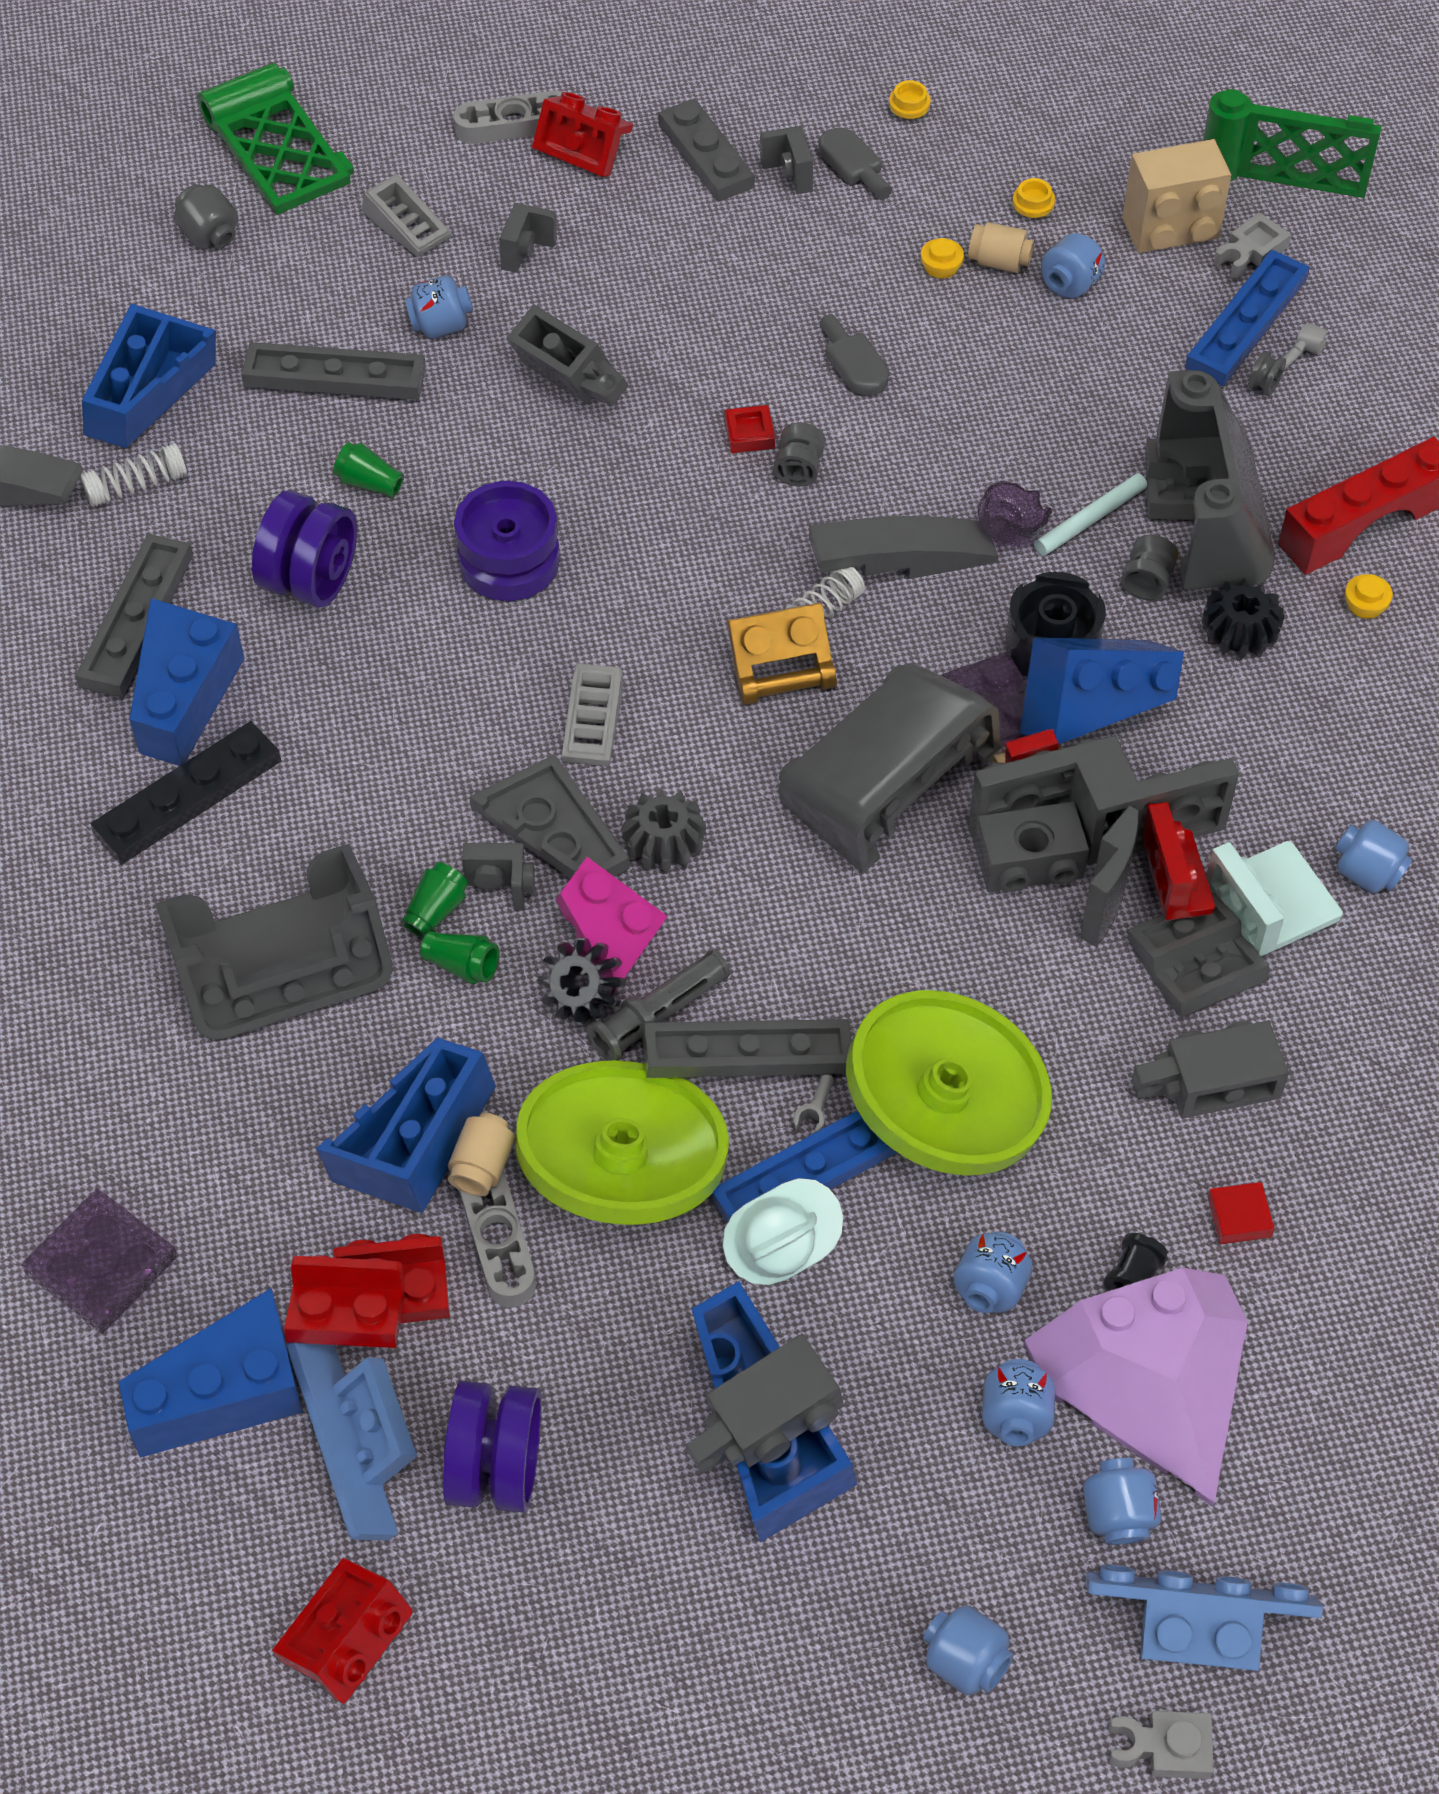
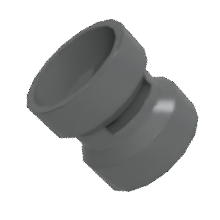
(799, 454)
(1149, 567)

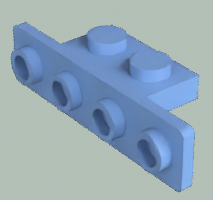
(357, 1433)
(1200, 1620)

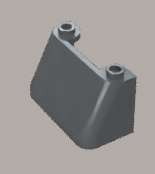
(1231, 521)
(887, 758)
(282, 954)

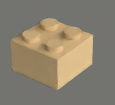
(1176, 195)

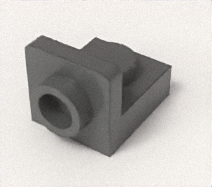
(790, 151)
(523, 229)
(497, 866)

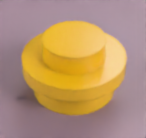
(909, 100)
(1034, 198)
(942, 257)
(1368, 595)

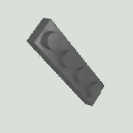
(334, 370)
(119, 640)
(746, 1048)

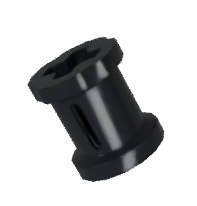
(1138, 1262)

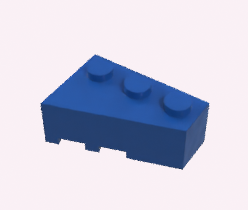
(145, 373)
(181, 678)
(1095, 683)
(408, 1135)
(214, 1382)

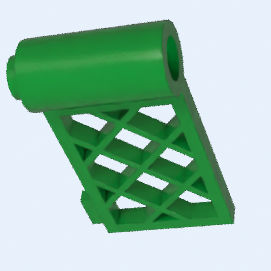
(251, 103)
(1234, 126)

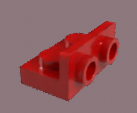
(580, 132)
(1175, 865)
(422, 1269)
(345, 1301)
(344, 1629)

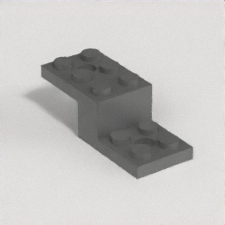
(1103, 787)

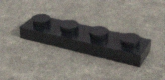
(185, 792)

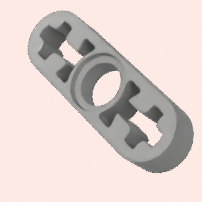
(498, 108)
(492, 1254)

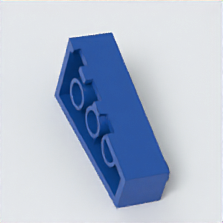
(815, 1463)

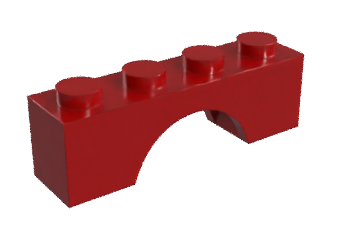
(1329, 521)

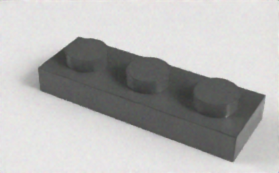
(706, 150)

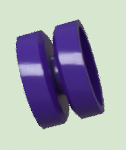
(507, 540)
(304, 548)
(487, 1446)

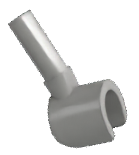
(1309, 339)
(815, 1108)

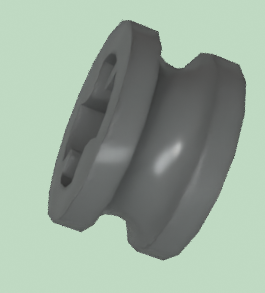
(1267, 373)

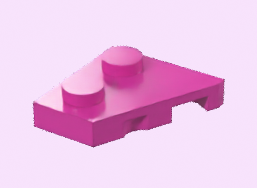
(609, 914)

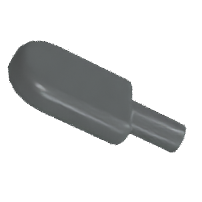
(853, 160)
(854, 359)

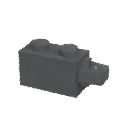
(566, 357)
(1216, 1069)
(767, 1408)

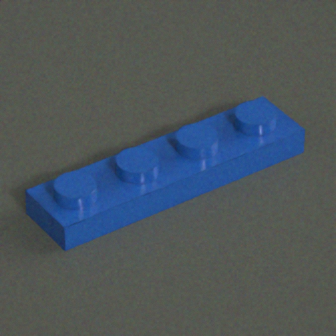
(1247, 317)
(825, 1156)

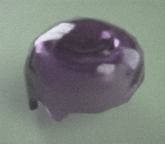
(1012, 513)

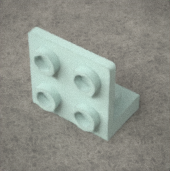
(1271, 895)

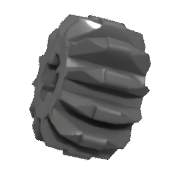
(663, 830)

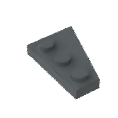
(551, 818)

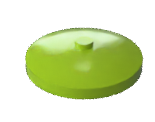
(948, 1082)
(621, 1143)

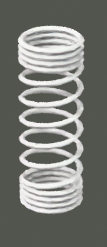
(96, 490)
(838, 585)

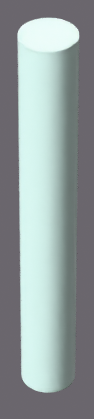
(1090, 514)

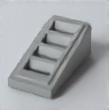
(396, 191)
(597, 686)

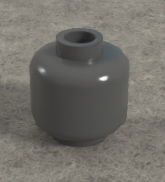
(205, 216)

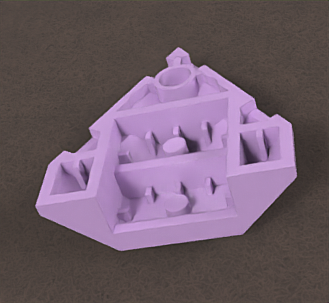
(1153, 1368)

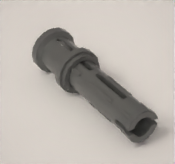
(627, 1024)

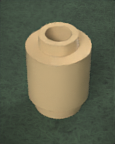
(1000, 247)
(480, 1154)

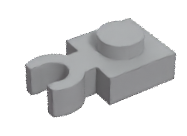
(1252, 244)
(1175, 1743)

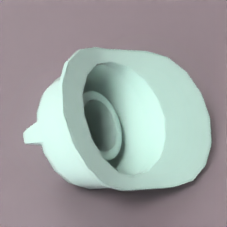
(783, 1231)

